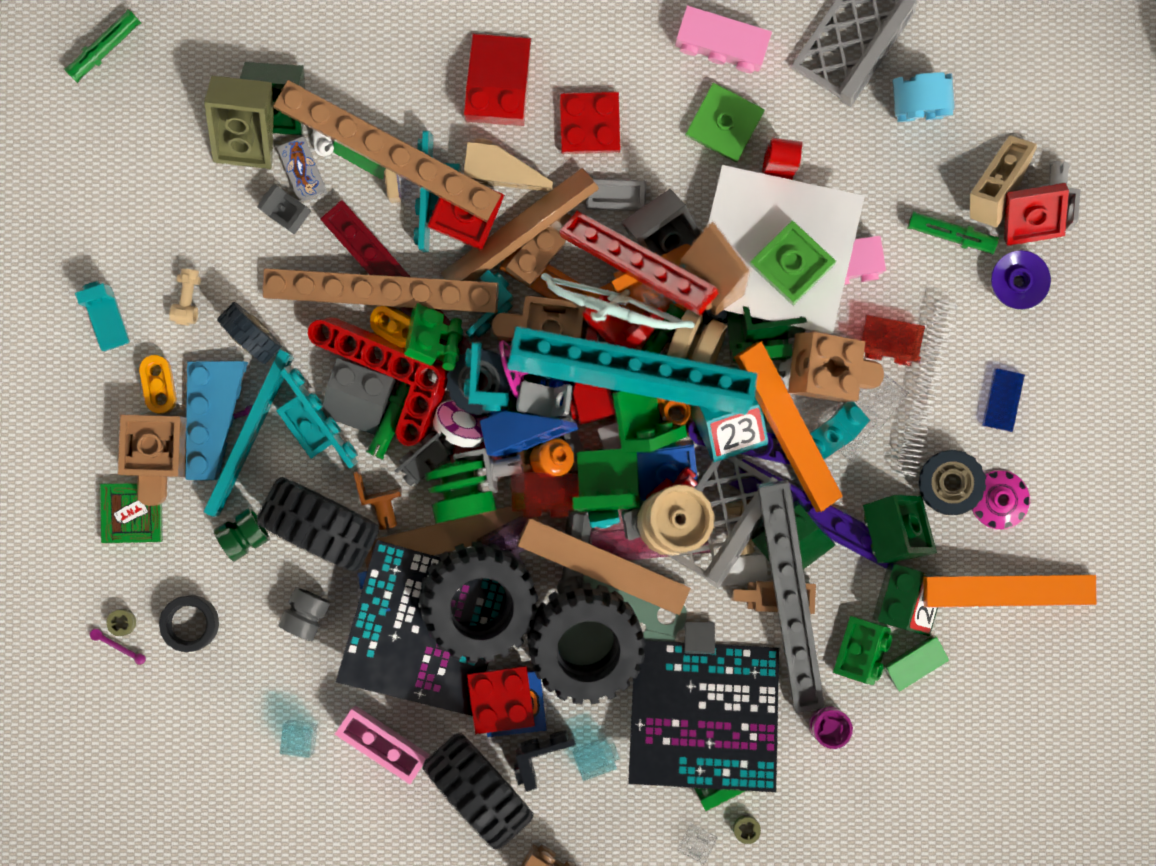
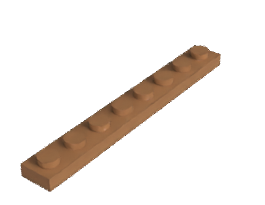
(387, 151)
(380, 290)

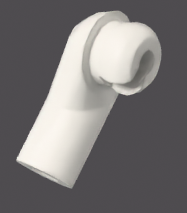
(322, 144)

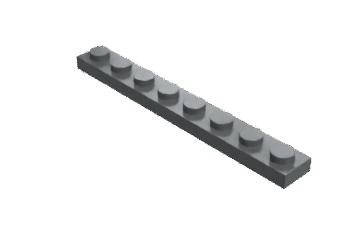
(791, 595)

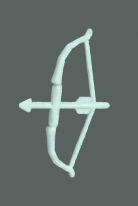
(611, 308)

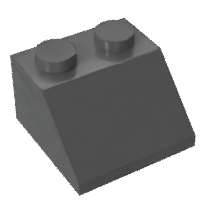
(662, 224)
(357, 396)

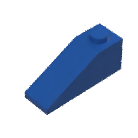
(512, 432)

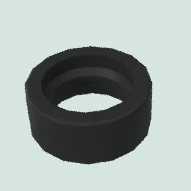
(170, 637)

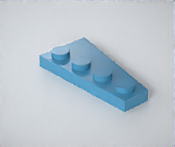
(209, 415)

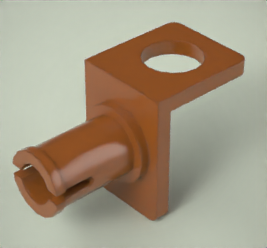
(381, 502)

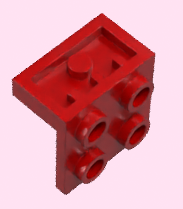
(620, 331)

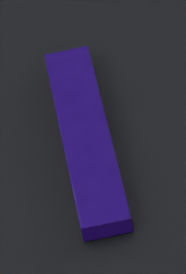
(837, 524)

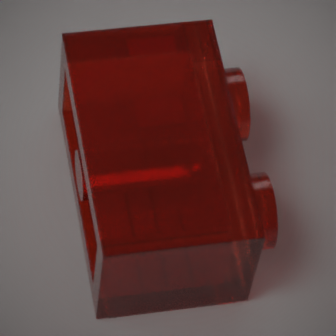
(544, 493)

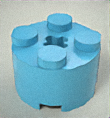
(923, 95)

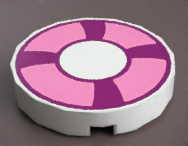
(458, 426)

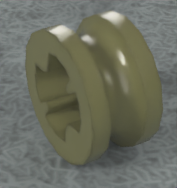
(122, 631)
(738, 832)

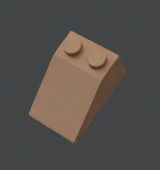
(719, 264)

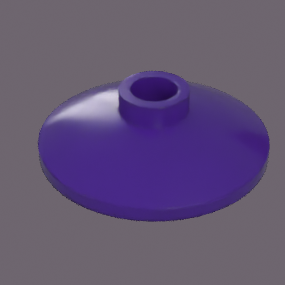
(1035, 280)

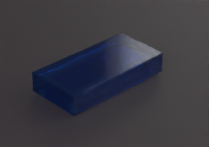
(1003, 400)

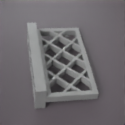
(871, 56)
(742, 531)

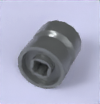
(303, 614)

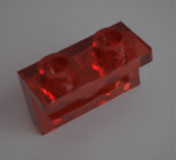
(892, 339)

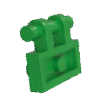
(424, 335)

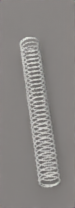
(922, 393)

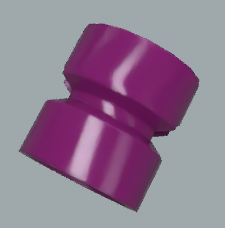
(830, 727)

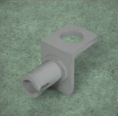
(1059, 175)
(543, 400)
(493, 467)

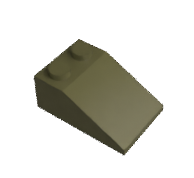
(240, 121)

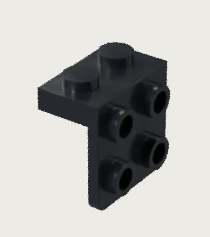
(524, 768)

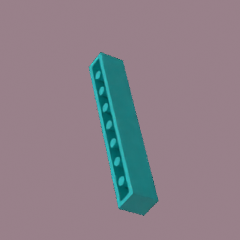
(632, 371)

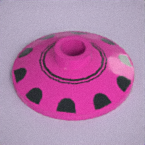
(514, 377)
(1018, 501)

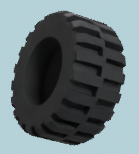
(317, 524)
(494, 636)
(595, 679)
(477, 791)

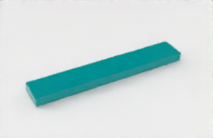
(248, 435)

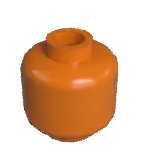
(552, 457)

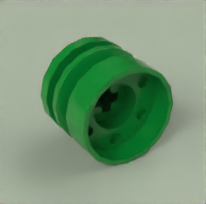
(460, 491)

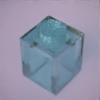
(298, 738)
(596, 758)

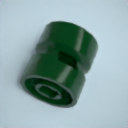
(239, 536)

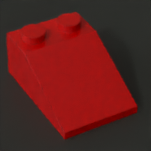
(497, 80)
(590, 401)

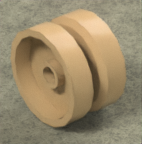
(693, 345)
(679, 504)

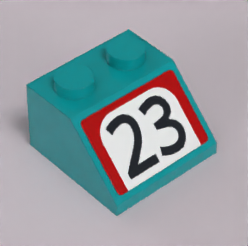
(728, 432)

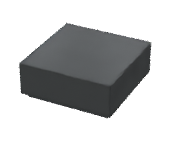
(700, 637)

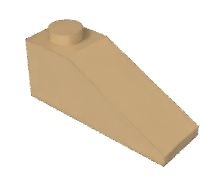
(496, 167)
(1001, 176)

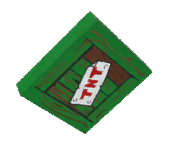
(126, 518)

